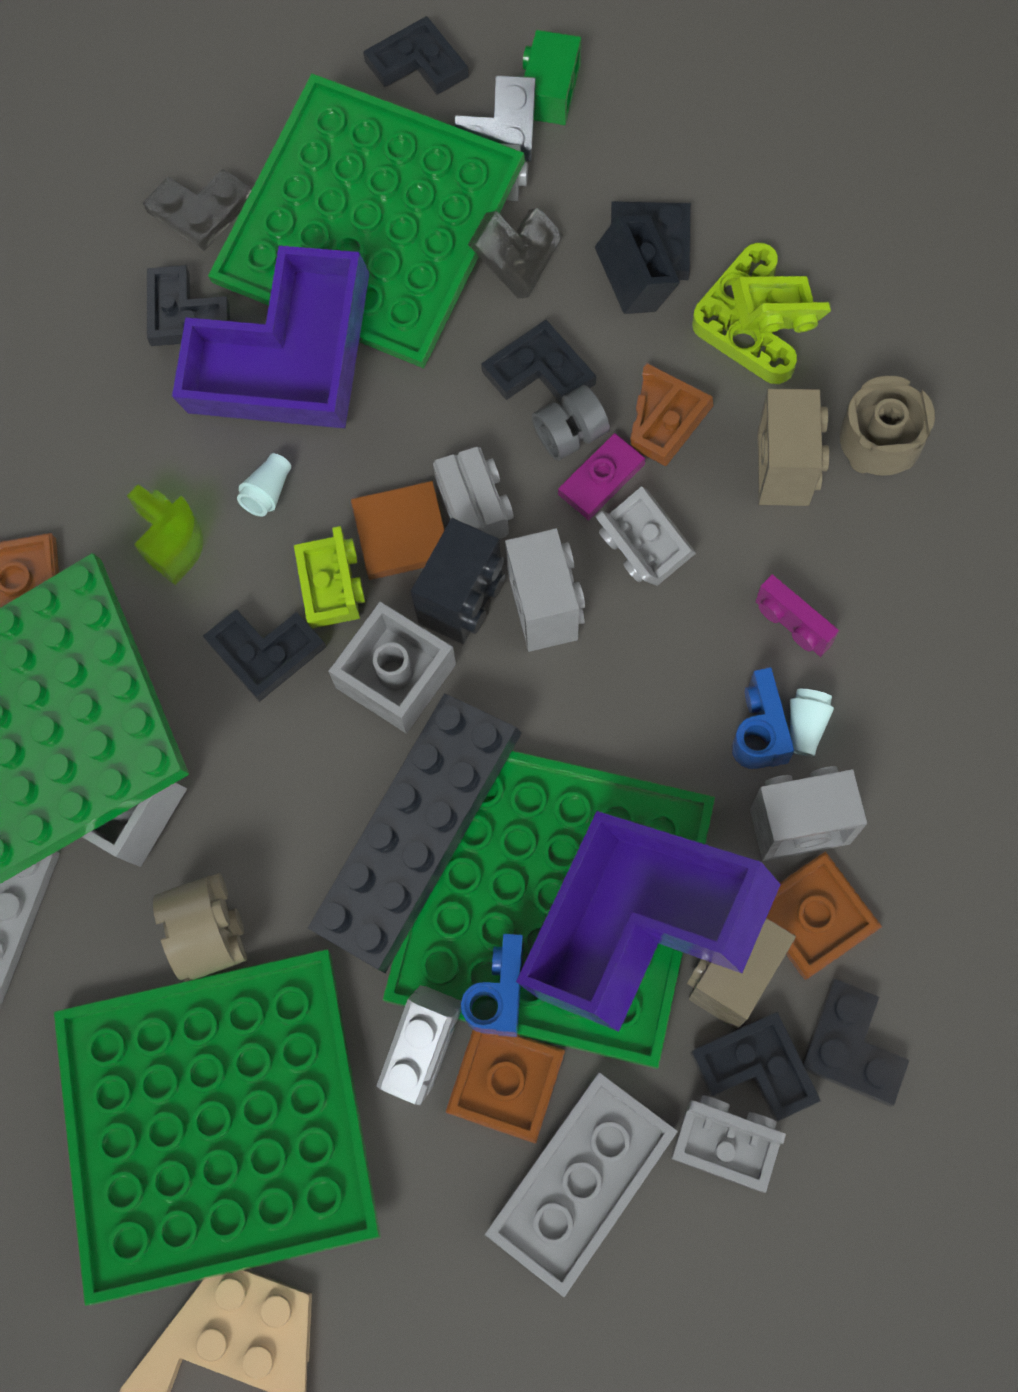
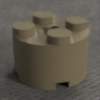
(886, 426)
(199, 928)

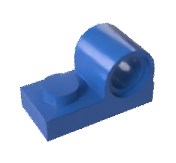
(768, 725)
(507, 964)

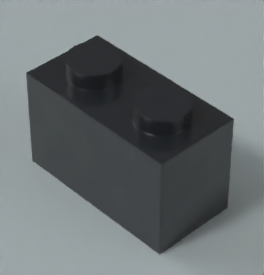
(636, 264)

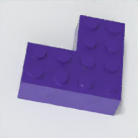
(293, 365)
(626, 897)

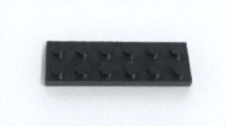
(414, 832)

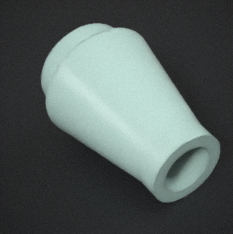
(263, 487)
(808, 720)

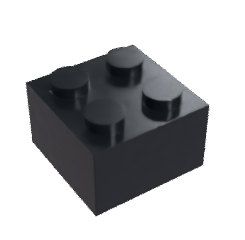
(458, 581)

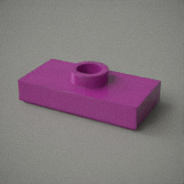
(601, 476)

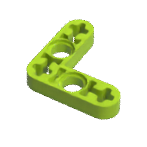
(724, 307)

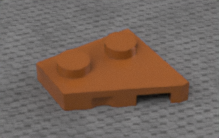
(666, 414)

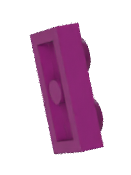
(807, 626)

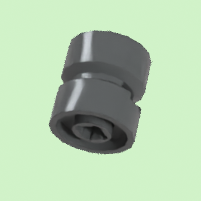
(583, 416)

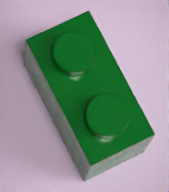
(555, 64)

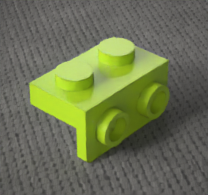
(777, 303)
(327, 580)

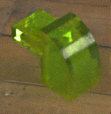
(175, 535)

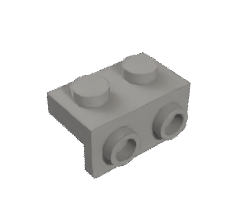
(645, 537)
(728, 1144)

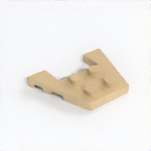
(238, 1328)

